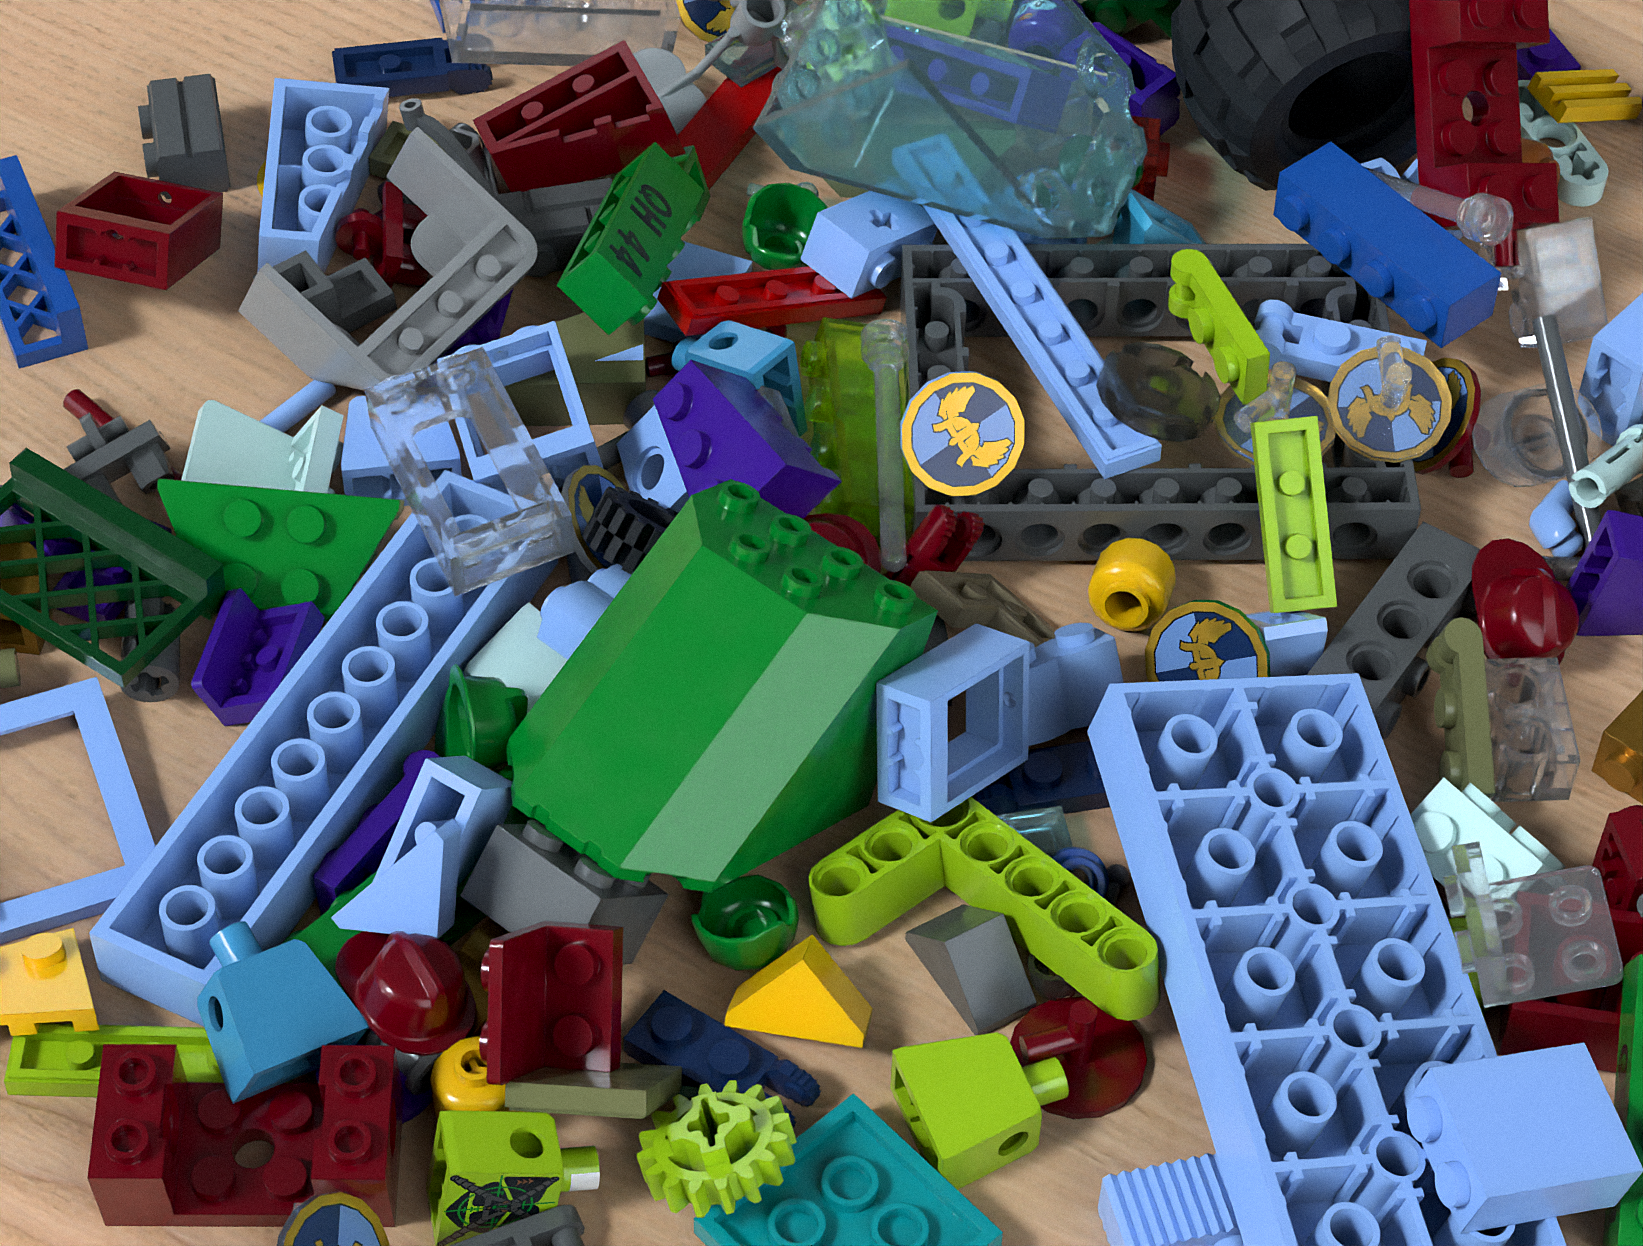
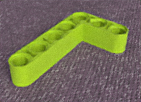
(996, 870)

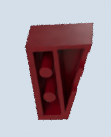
(578, 124)

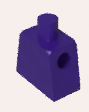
(1610, 578)

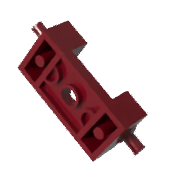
(1472, 53)

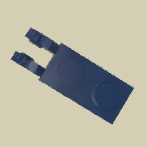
(409, 68)
(1049, 778)
(713, 1053)

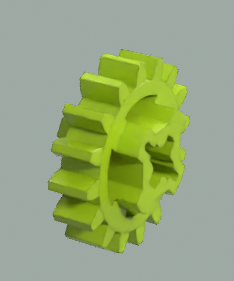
(716, 1148)

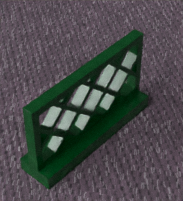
(119, 540)

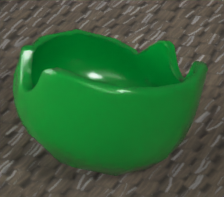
(779, 225)
(747, 922)

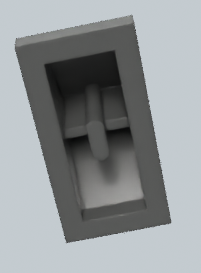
(975, 966)

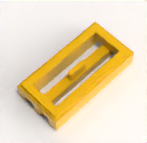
(1584, 96)

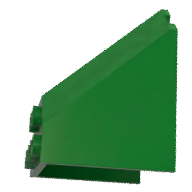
(719, 698)

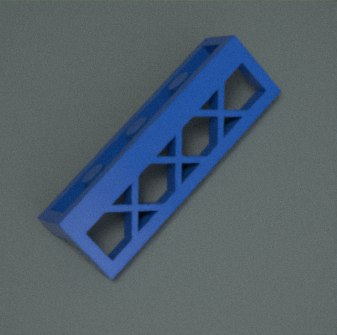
(51, 283)

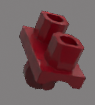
(383, 238)

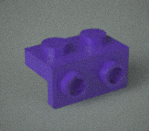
(251, 654)

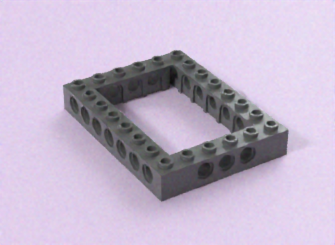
(1182, 510)

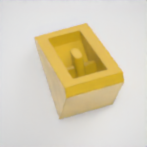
(802, 998)

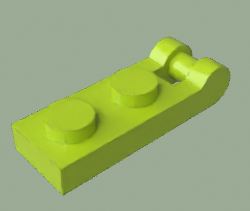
(1218, 324)

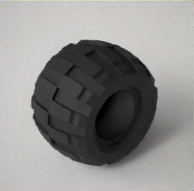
(1293, 76)

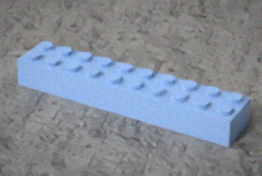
(308, 763)

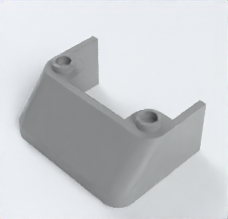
(464, 243)

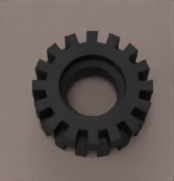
(626, 527)

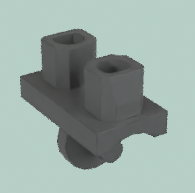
(115, 451)

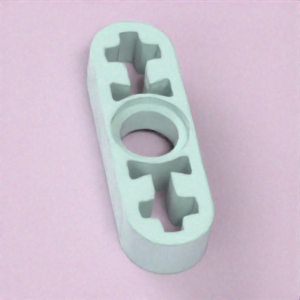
(1576, 157)

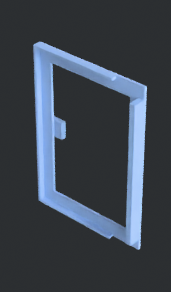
(96, 892)

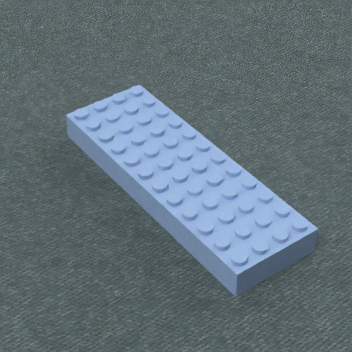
(1296, 949)

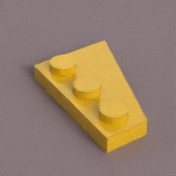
(44, 984)

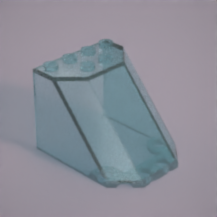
(963, 110)

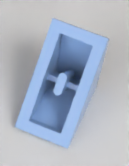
(1293, 640)
(413, 893)

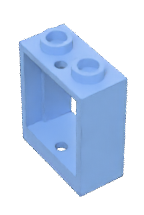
(523, 356)
(1615, 372)
(914, 760)

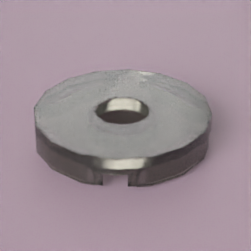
(1128, 392)

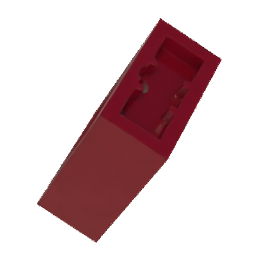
(159, 237)

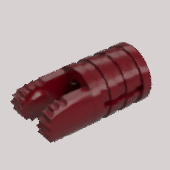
(939, 543)

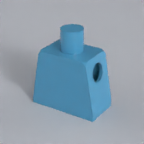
(751, 353)
(271, 1012)

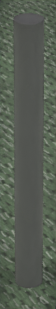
(1564, 415)

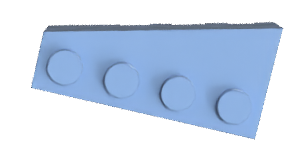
(316, 164)

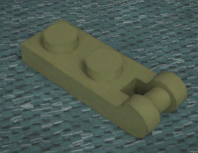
(1463, 706)

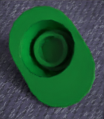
(478, 718)

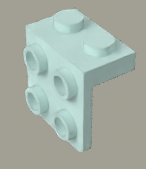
(246, 452)
(1470, 816)

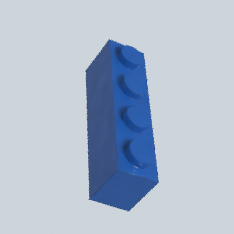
(1386, 244)

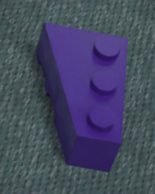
(730, 431)

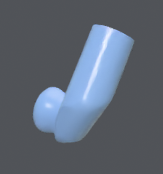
(1554, 525)

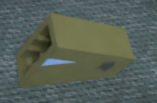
(605, 369)

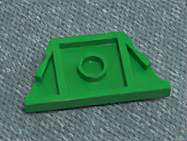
(281, 541)

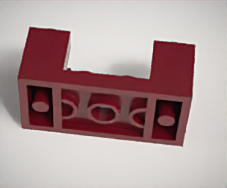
(171, 1144)

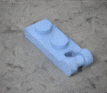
(1316, 343)

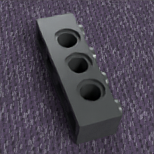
(1401, 618)

